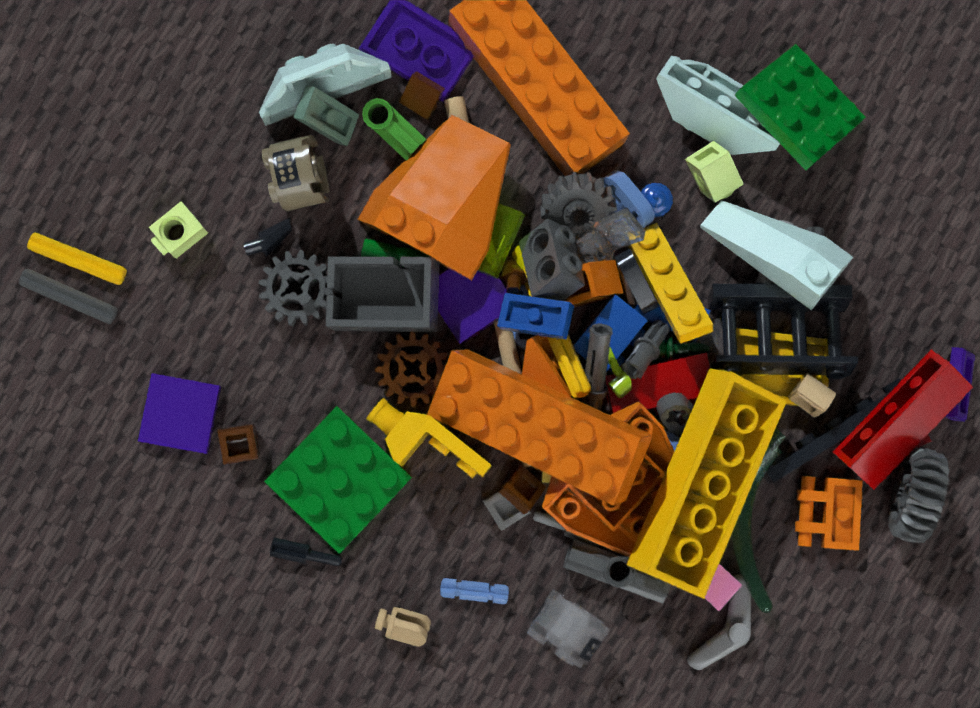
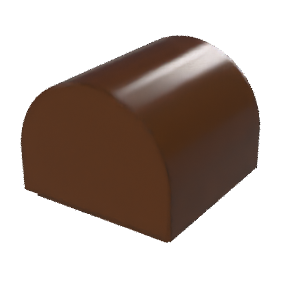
(238, 443)

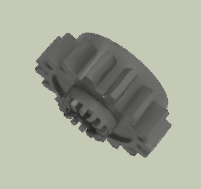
(578, 201)

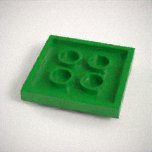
(800, 106)
(338, 479)

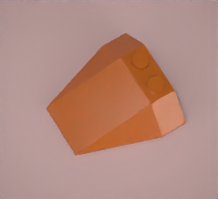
(444, 196)

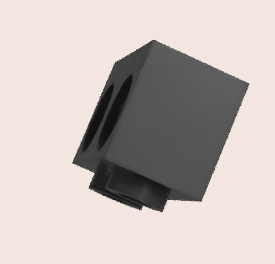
(552, 261)

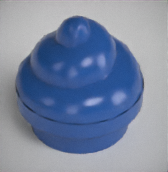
(659, 198)

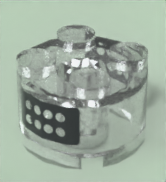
(568, 628)

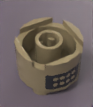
(296, 173)

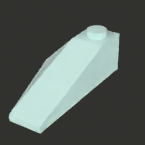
(786, 254)

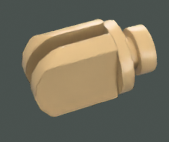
(404, 626)

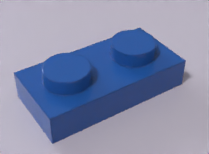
(535, 316)

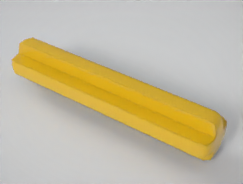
(76, 258)

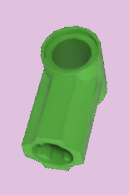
(395, 129)

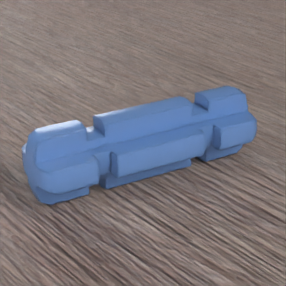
(474, 591)

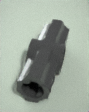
(596, 564)

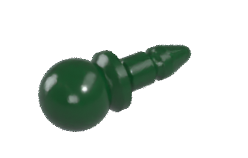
(669, 349)

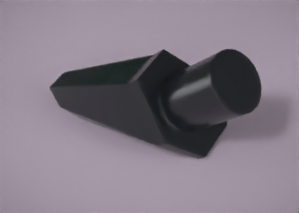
(269, 238)

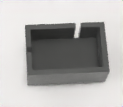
(382, 294)

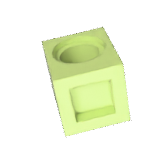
(714, 172)
(177, 216)

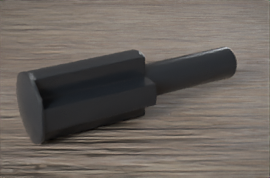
(300, 553)

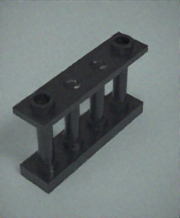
(763, 300)

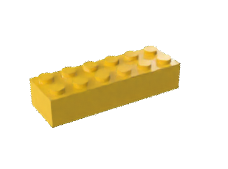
(707, 482)

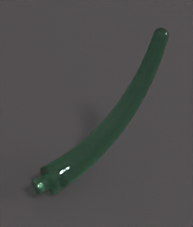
(742, 531)

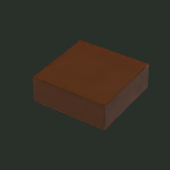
(421, 95)
(522, 489)

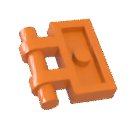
(840, 513)

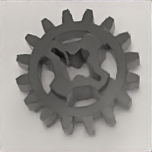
(282, 296)

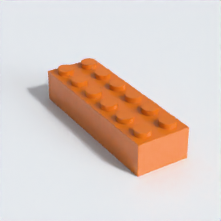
(539, 81)
(539, 426)

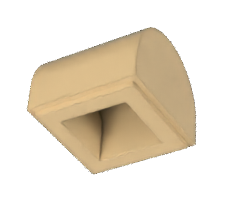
(811, 395)

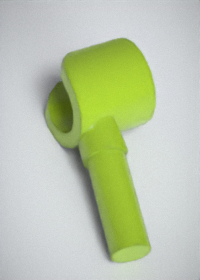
(622, 383)

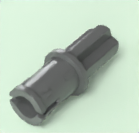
(646, 350)

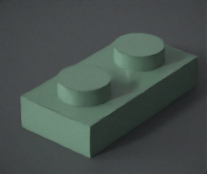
(326, 115)

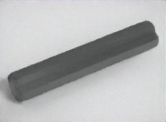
(68, 296)

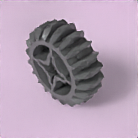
(918, 495)

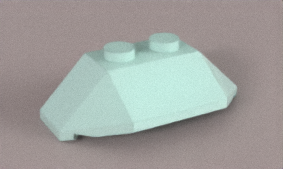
(332, 70)
(706, 105)

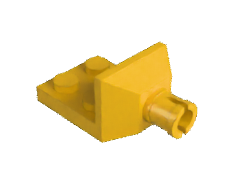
(409, 430)

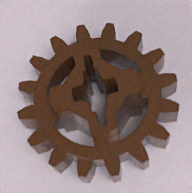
(401, 381)

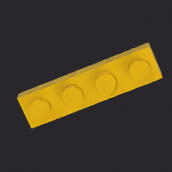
(671, 286)

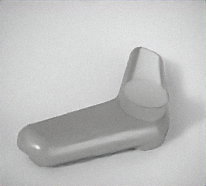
(733, 634)

